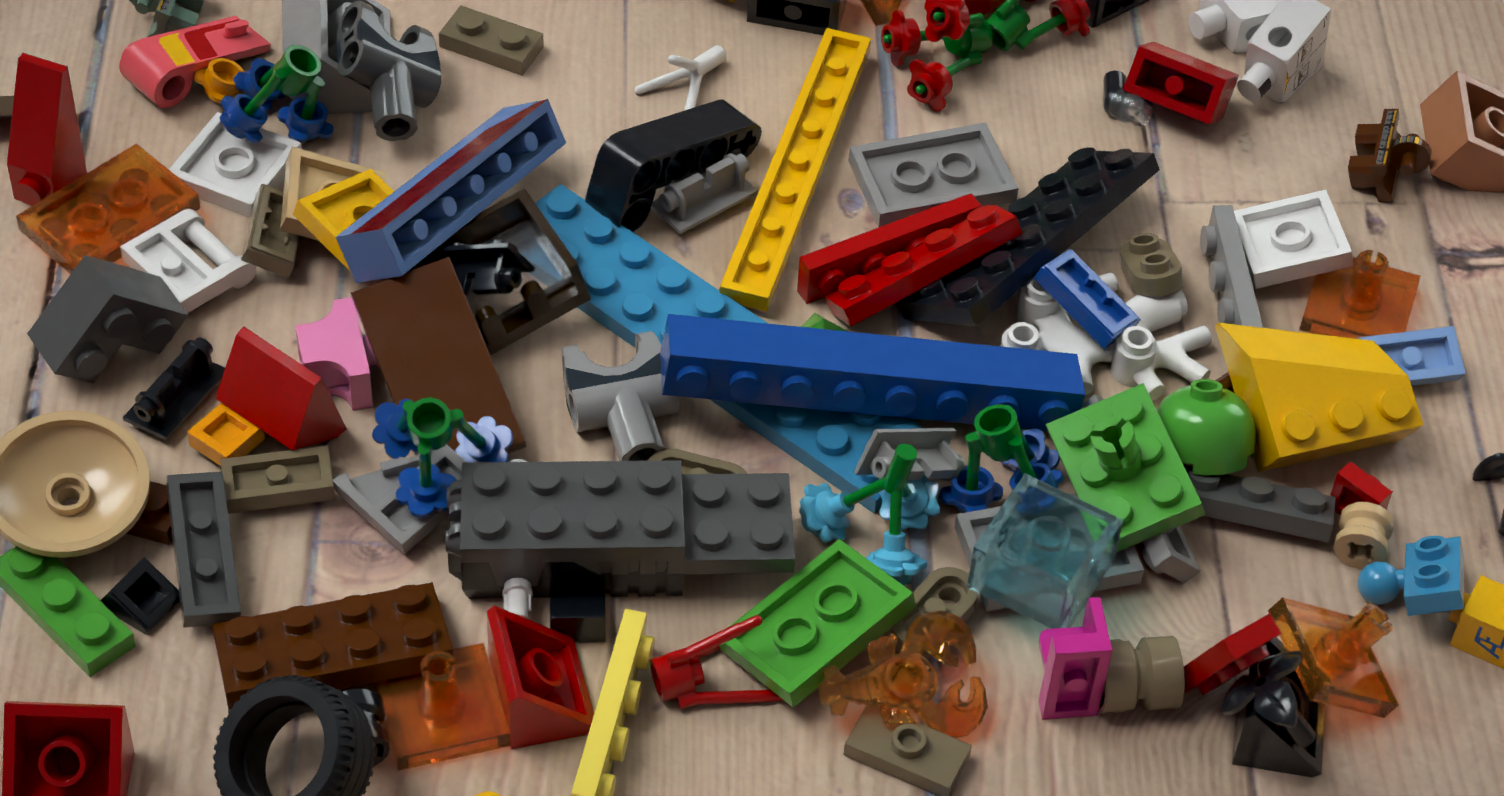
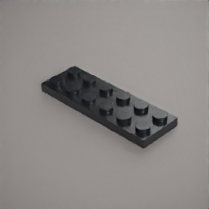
(1051, 221)

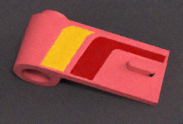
(166, 62)

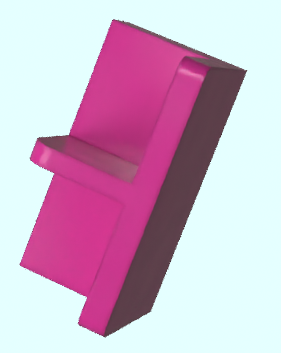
(1075, 666)

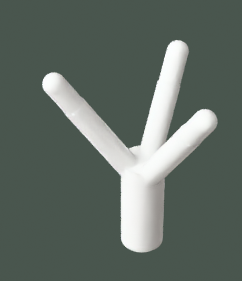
(691, 69)

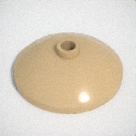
(64, 459)

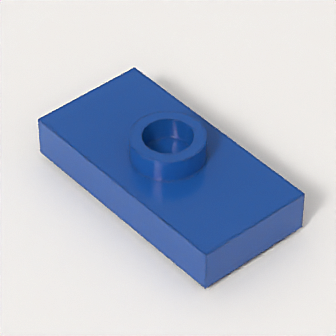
(1086, 298)

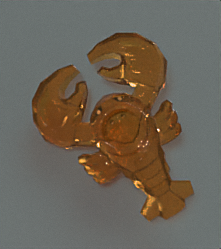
(911, 681)

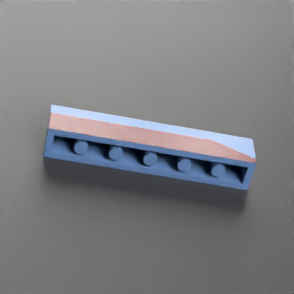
(450, 192)

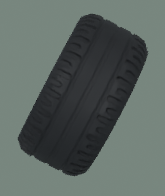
(261, 715)

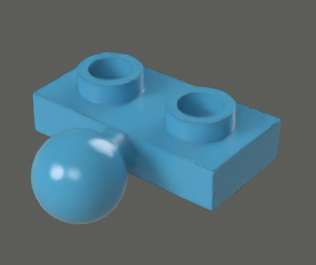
(1430, 578)

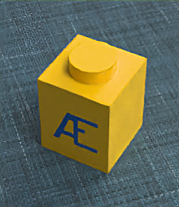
(1481, 622)

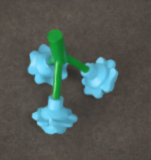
(903, 503)

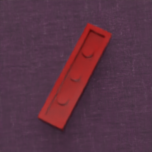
(827, 267)
(912, 270)

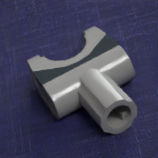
(620, 397)

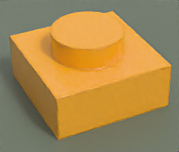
(224, 435)

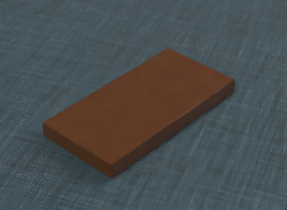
(433, 345)

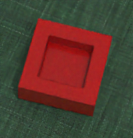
(1355, 486)

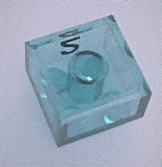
(1044, 553)

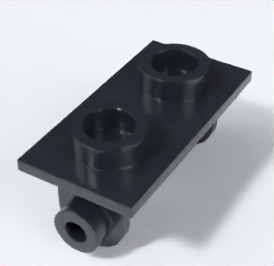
(492, 265)
(176, 391)

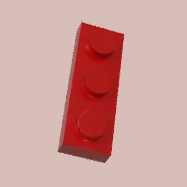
(1230, 656)

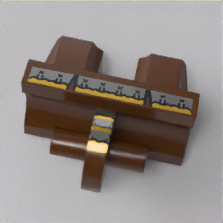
(1385, 153)

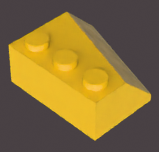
(1316, 393)

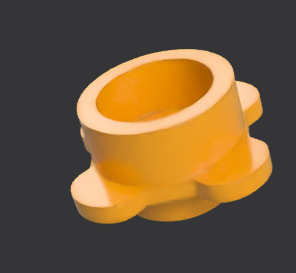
(219, 79)

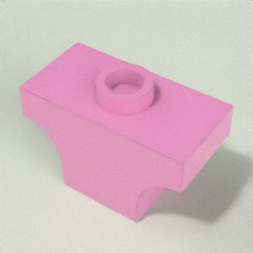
(339, 354)

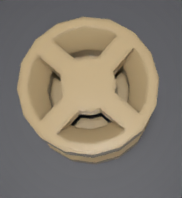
(1363, 534)

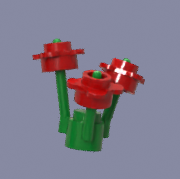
(1011, 22)
(962, 35)

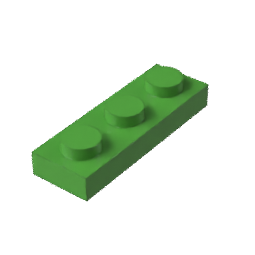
(65, 609)

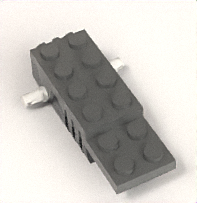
(610, 528)

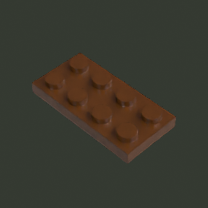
(334, 641)

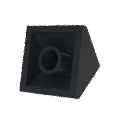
(1266, 744)

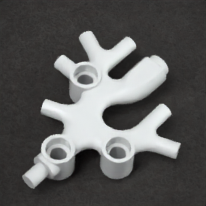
(1134, 355)

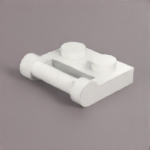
(183, 271)

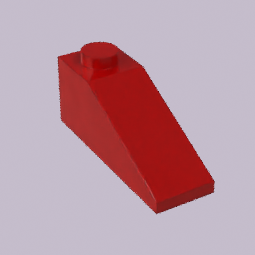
(44, 131)

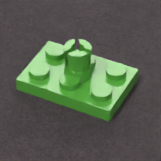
(1127, 465)

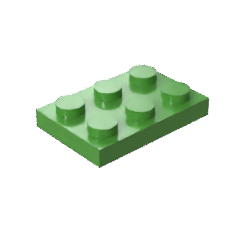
(819, 621)

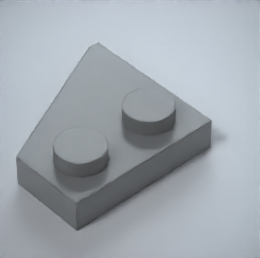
(376, 500)

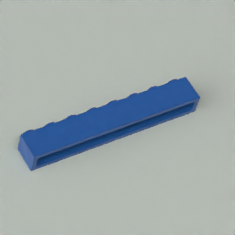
(864, 372)

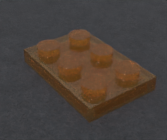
(106, 208)

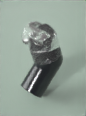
(1122, 104)

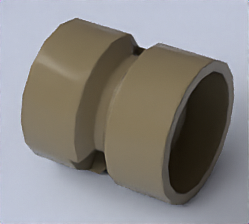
(1144, 674)

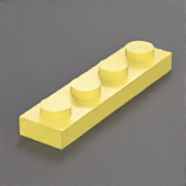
(618, 697)

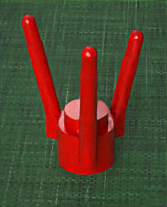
(681, 670)

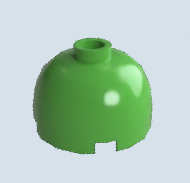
(1209, 427)

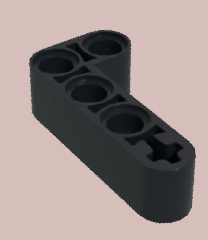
(662, 153)

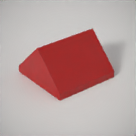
(278, 394)
(537, 680)
(66, 749)

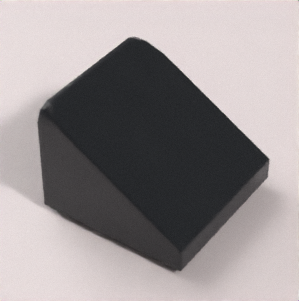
(142, 597)
(579, 615)

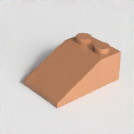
(1466, 133)

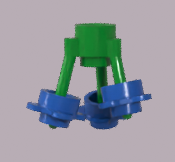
(264, 83)
(1003, 441)

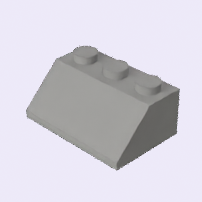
(315, 27)

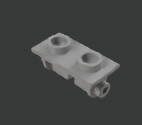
(705, 196)
(934, 454)

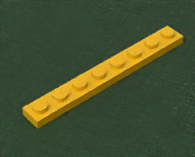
(795, 170)

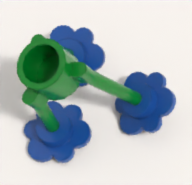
(428, 427)

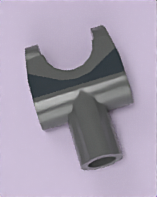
(395, 70)

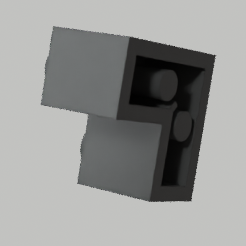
(99, 312)

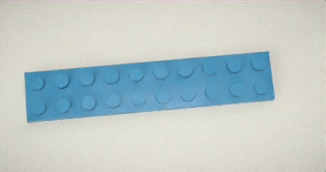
(639, 286)

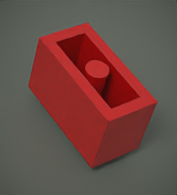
(1181, 82)

